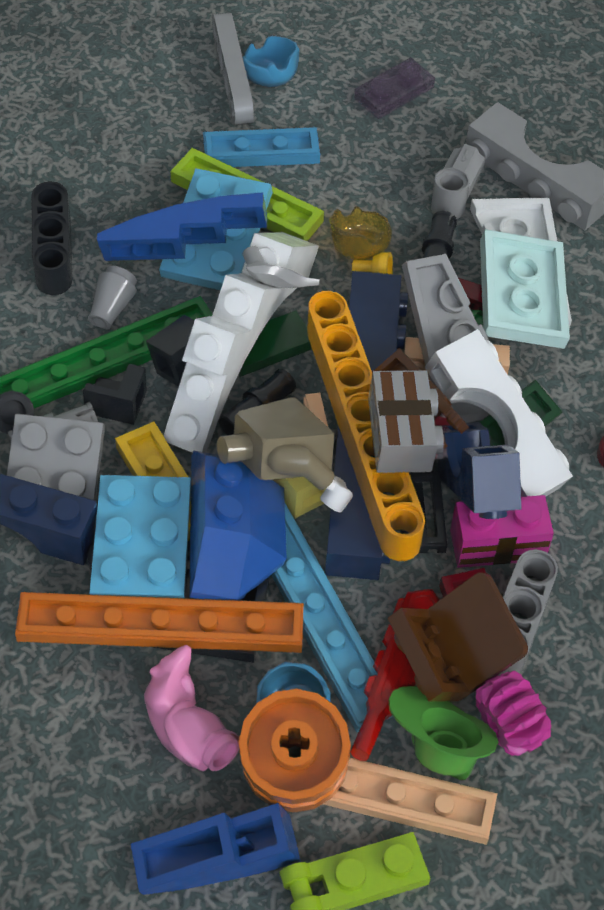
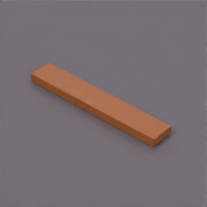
(160, 622)

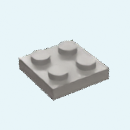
(57, 453)

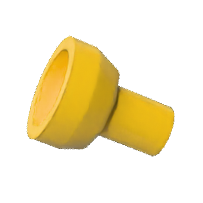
(379, 264)

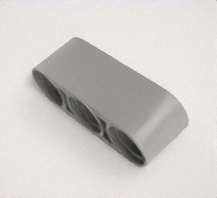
(530, 596)

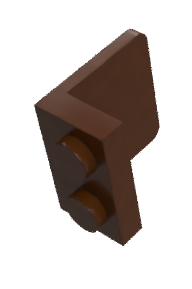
(459, 640)

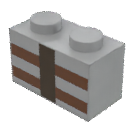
(403, 421)

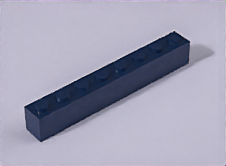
(375, 309)

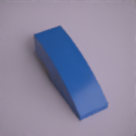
(215, 850)

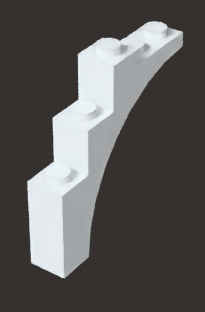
(225, 339)

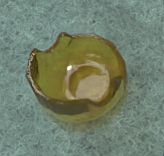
(360, 233)

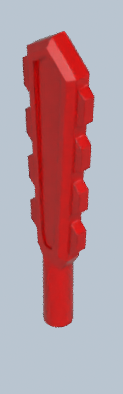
(392, 673)

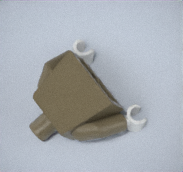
(283, 443)

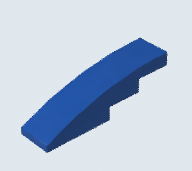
(168, 230)

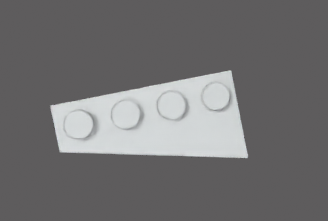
(516, 216)

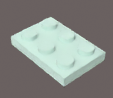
(524, 289)

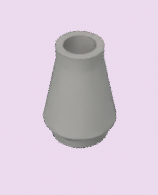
(112, 294)

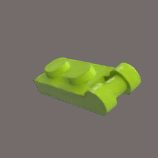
(358, 875)

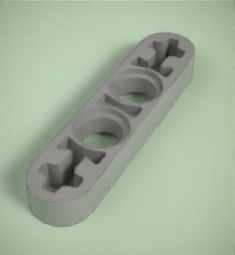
(232, 68)

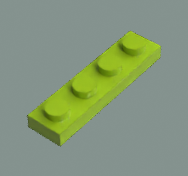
(284, 211)

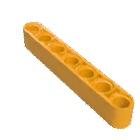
(347, 383)

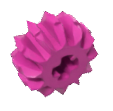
(513, 713)

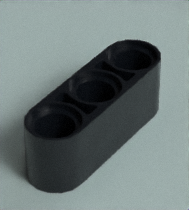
(51, 238)

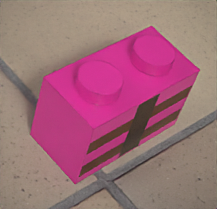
(503, 539)

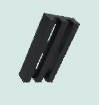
(440, 540)

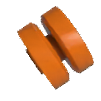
(287, 721)

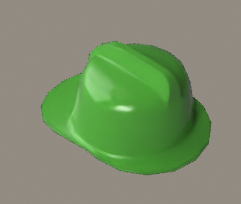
(442, 734)

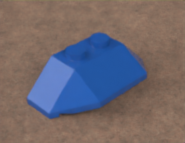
(233, 528)

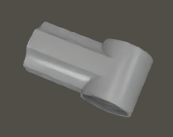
(457, 180)

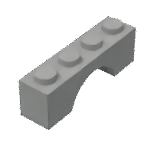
(573, 189)

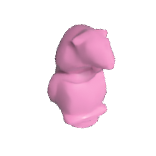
(183, 728)

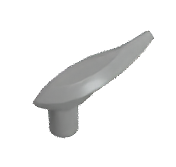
(274, 275)

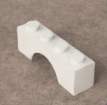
(473, 375)

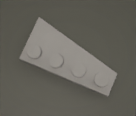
(441, 314)

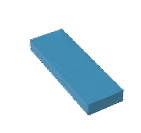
(263, 146)

